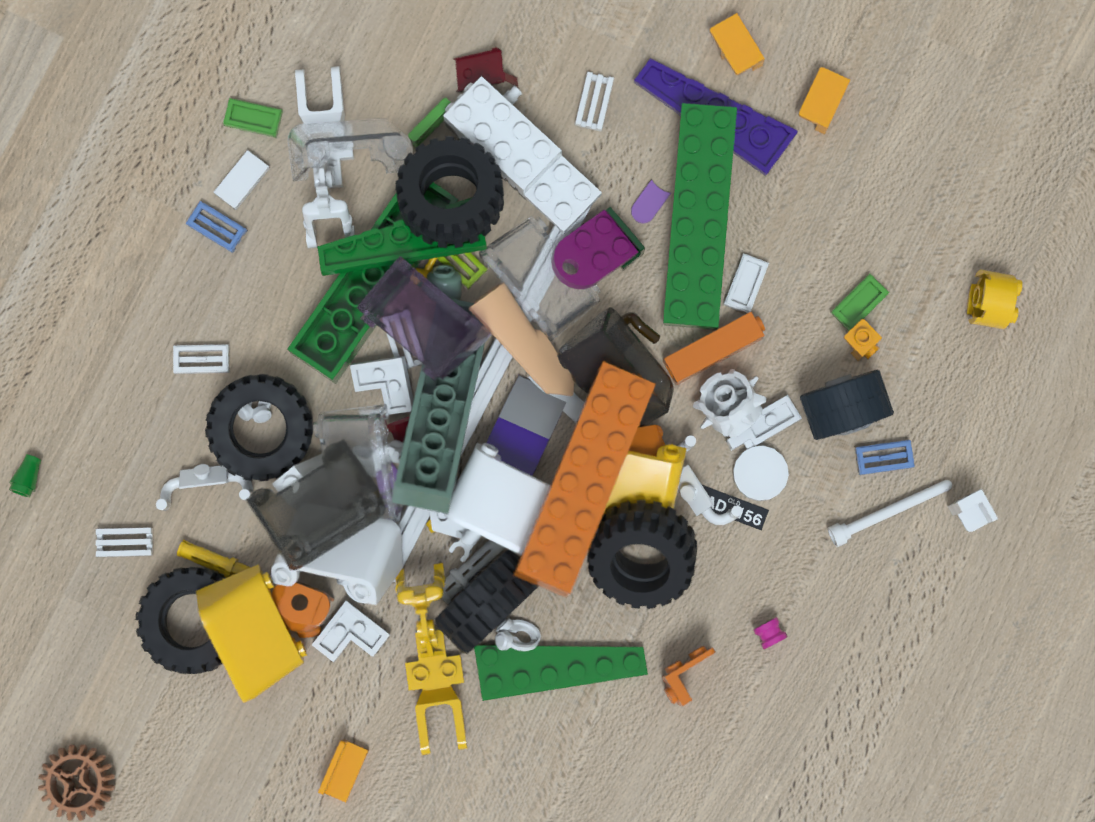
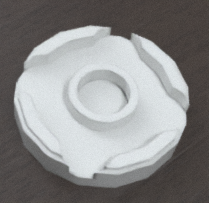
(760, 473)

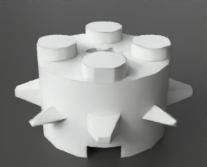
(730, 403)

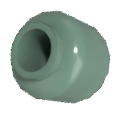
(446, 280)

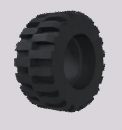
(443, 160)
(221, 430)
(636, 582)
(484, 603)
(153, 622)

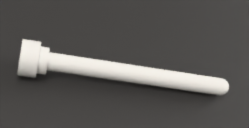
(841, 533)

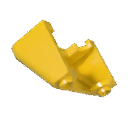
(649, 477)
(249, 631)

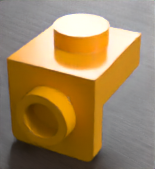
(863, 340)

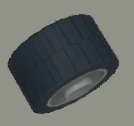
(846, 405)

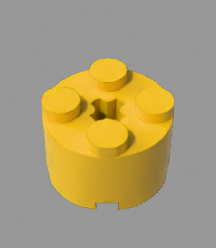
(994, 299)

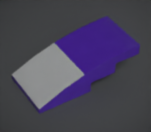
(525, 425)

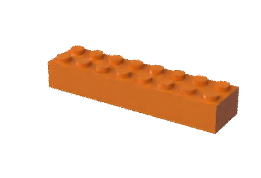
(584, 480)

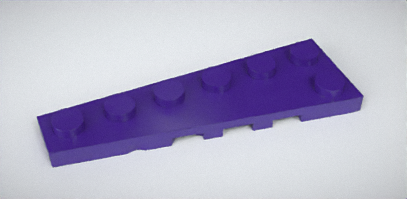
(757, 138)

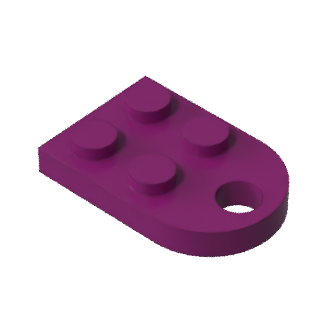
(593, 250)

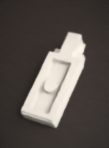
(772, 421)

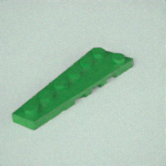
(384, 246)
(553, 667)

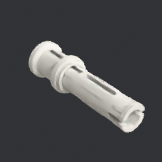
(463, 581)

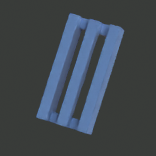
(236, 239)
(861, 461)

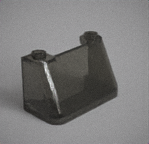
(319, 507)

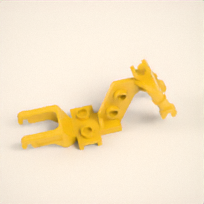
(434, 669)

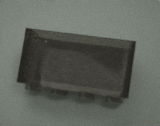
(612, 341)

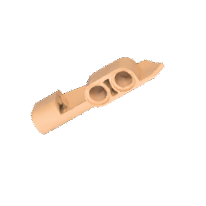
(528, 346)

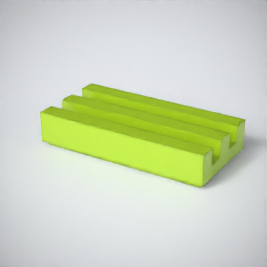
(474, 276)

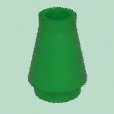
(25, 478)

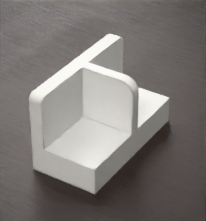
(973, 511)

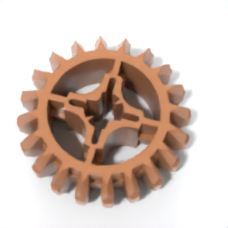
(54, 771)

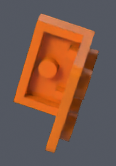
(675, 690)

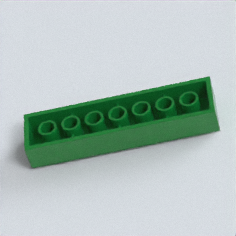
(700, 216)
(335, 328)

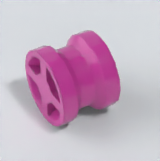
(770, 633)

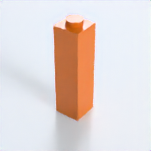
(714, 348)

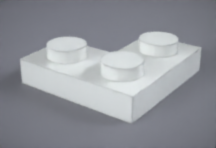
(390, 376)
(348, 626)

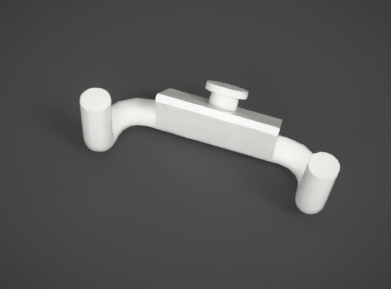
(201, 476)
(697, 497)

